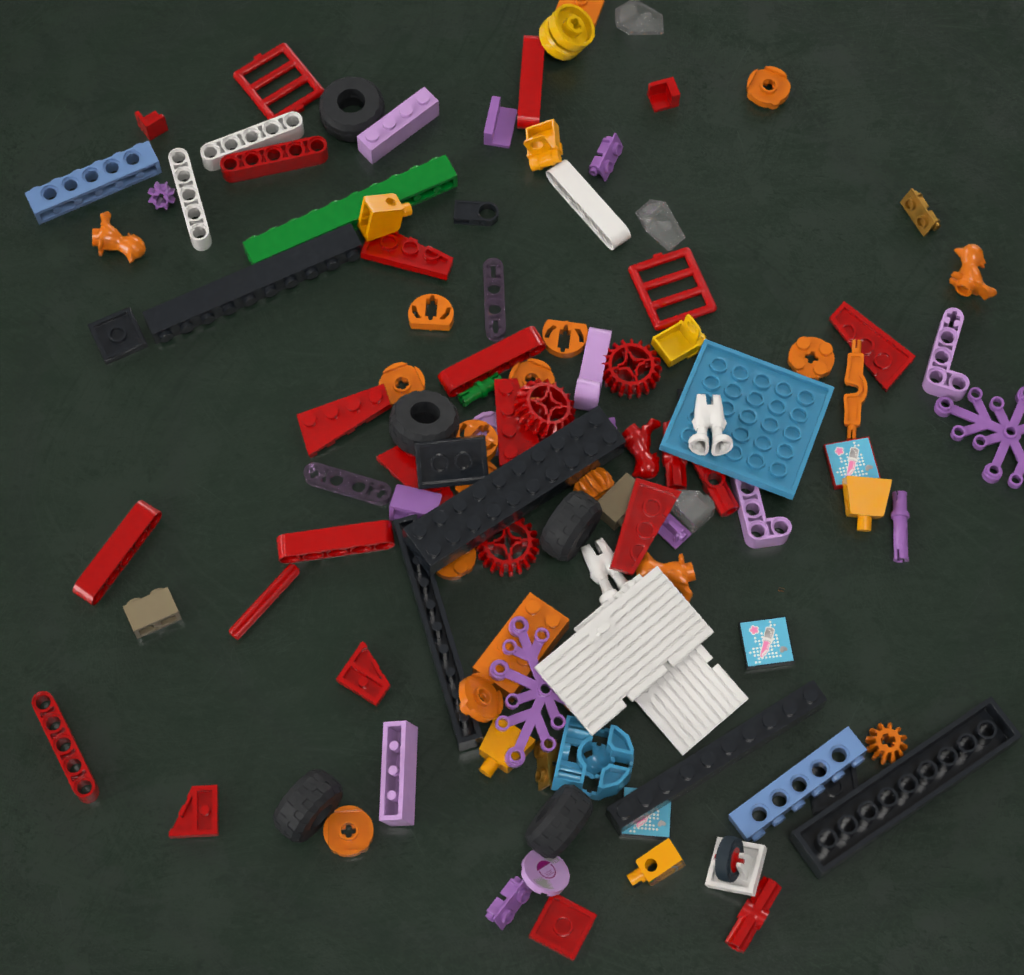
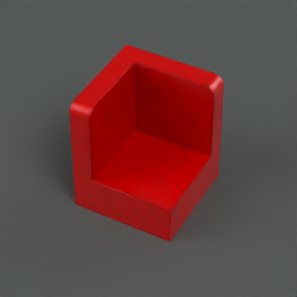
(663, 94)
(152, 124)

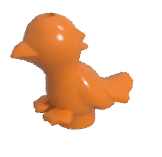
(110, 239)
(969, 278)
(676, 571)

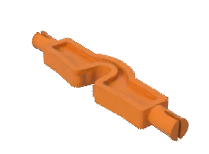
(854, 401)

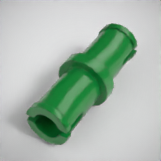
(479, 390)

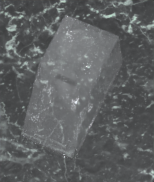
(638, 19)
(660, 223)
(693, 509)

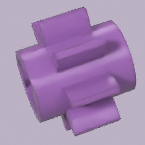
(163, 189)

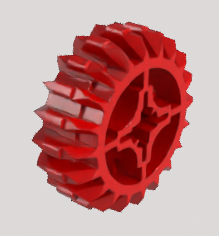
(645, 361)
(537, 412)
(516, 544)

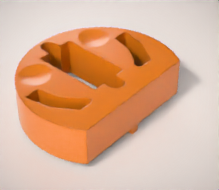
(439, 322)
(557, 328)
(473, 427)

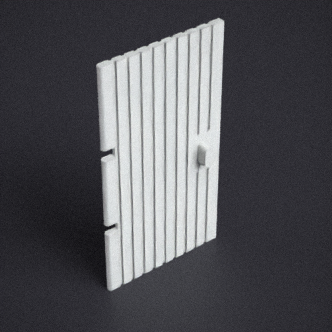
(623, 650)
(689, 696)

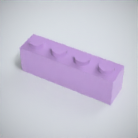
(398, 125)
(398, 773)

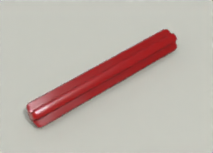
(264, 601)

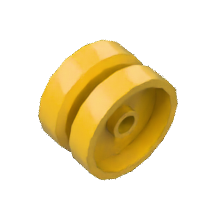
(566, 32)

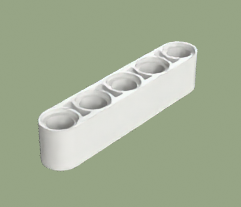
(260, 133)
(588, 204)
(193, 207)

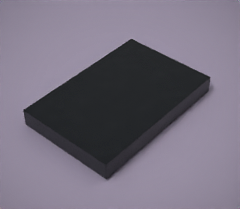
(451, 461)

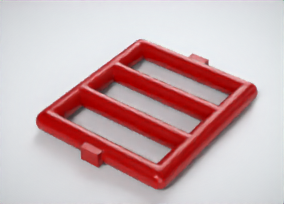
(294, 62)
(652, 306)

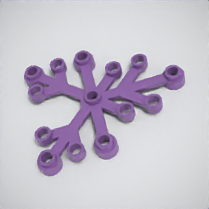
(983, 422)
(532, 716)

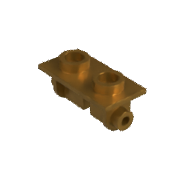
(917, 210)
(545, 770)

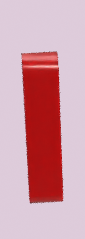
(530, 82)
(264, 155)
(492, 359)
(335, 541)
(117, 552)
(57, 739)

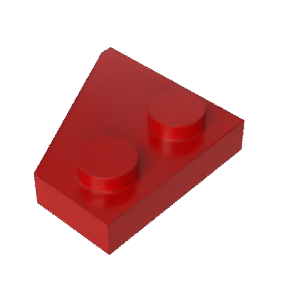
(364, 676)
(198, 814)

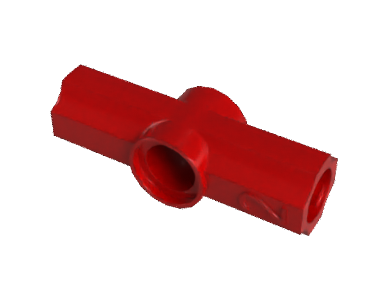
(674, 468)
(720, 494)
(753, 915)

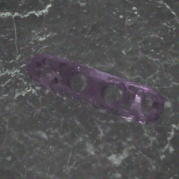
(494, 299)
(349, 480)

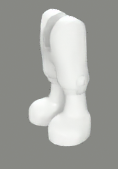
(713, 418)
(599, 569)

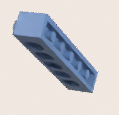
(87, 191)
(843, 742)

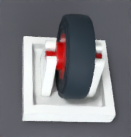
(736, 866)

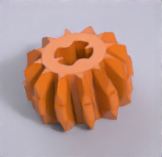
(595, 483)
(889, 736)

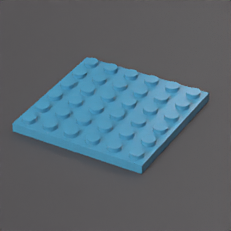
(767, 414)

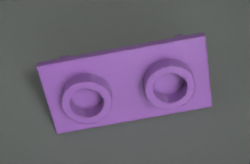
(610, 150)
(673, 531)
(504, 911)

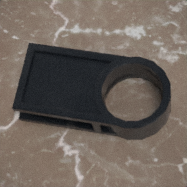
(469, 213)

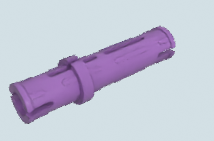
(900, 526)

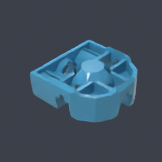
(599, 765)

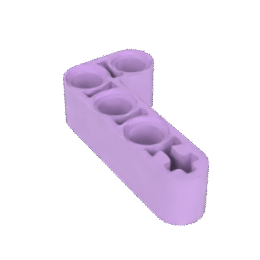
(945, 352)
(591, 372)
(758, 522)

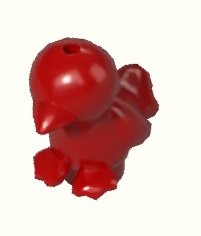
(638, 444)

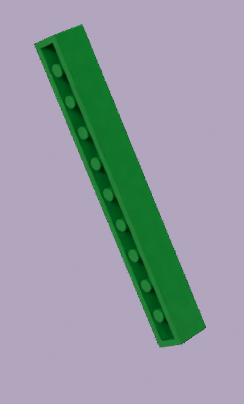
(411, 186)

